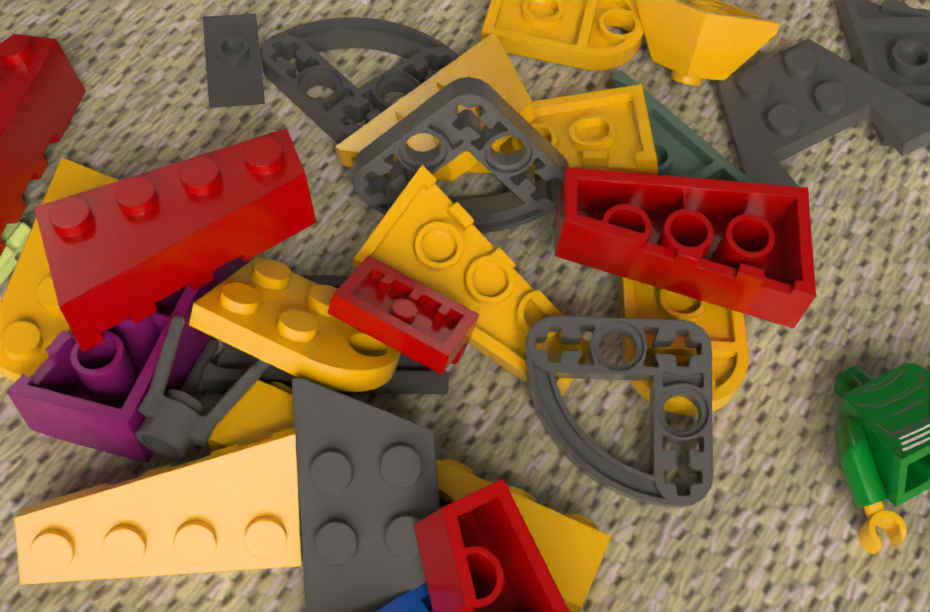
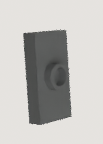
(233, 60)

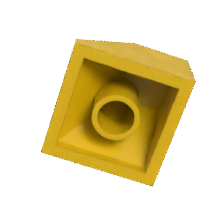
(702, 37)

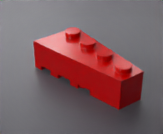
(35, 108)
(169, 229)
(693, 237)
(484, 557)

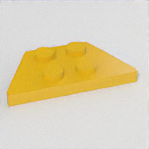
(483, 61)

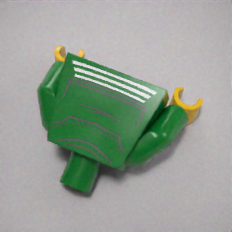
(884, 444)

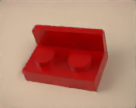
(404, 315)

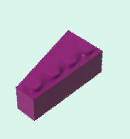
(97, 393)

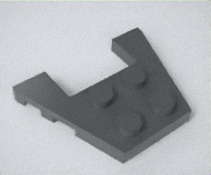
(806, 98)

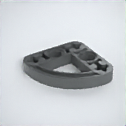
(348, 101)
(455, 135)
(666, 382)

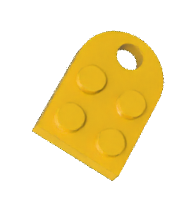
(567, 31)
(287, 325)
(722, 325)

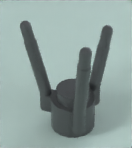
(174, 419)

